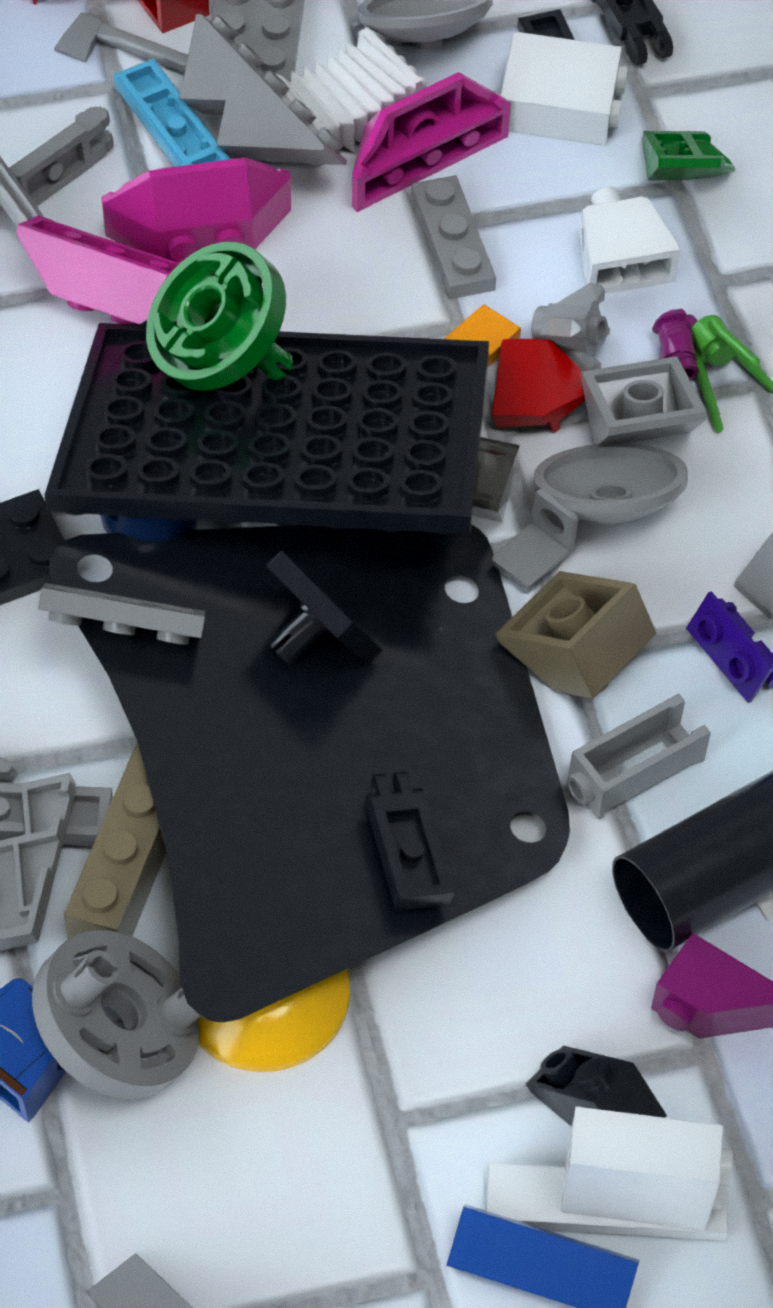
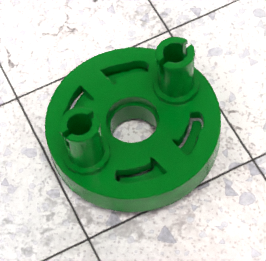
(218, 318)

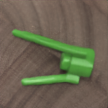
(718, 346)

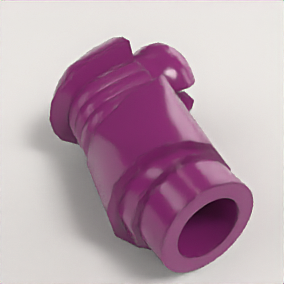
(677, 339)

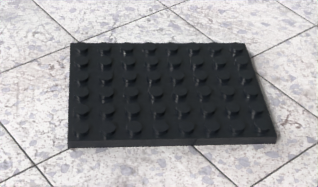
(344, 441)

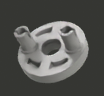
(143, 993)

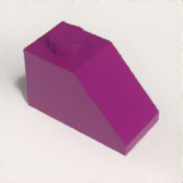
(712, 993)

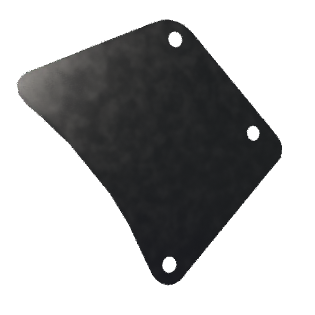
(272, 763)

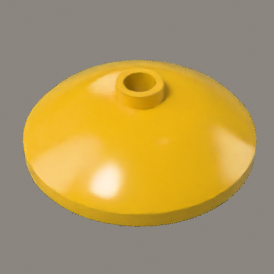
(282, 1032)

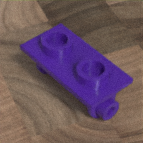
(731, 647)

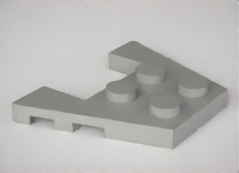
(32, 859)

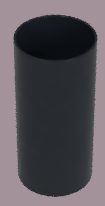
(700, 867)

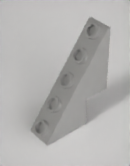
(256, 112)

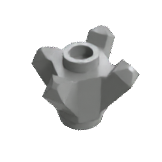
(574, 325)

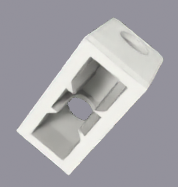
(625, 243)

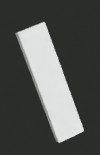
(535, 1198)

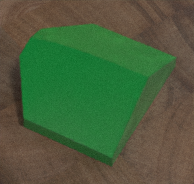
(683, 156)

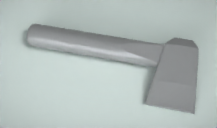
(88, 28)

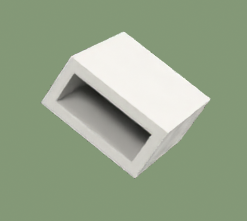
(563, 88)
(645, 1168)

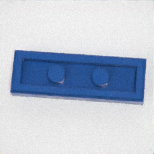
(541, 1261)

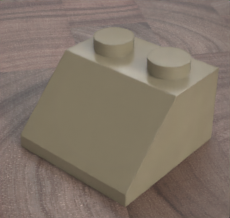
(579, 632)

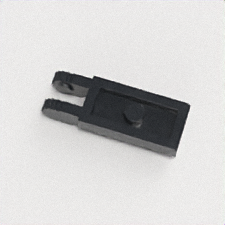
(634, 19)

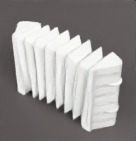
(355, 86)

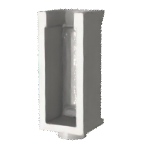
(635, 757)

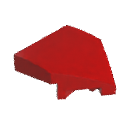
(535, 384)

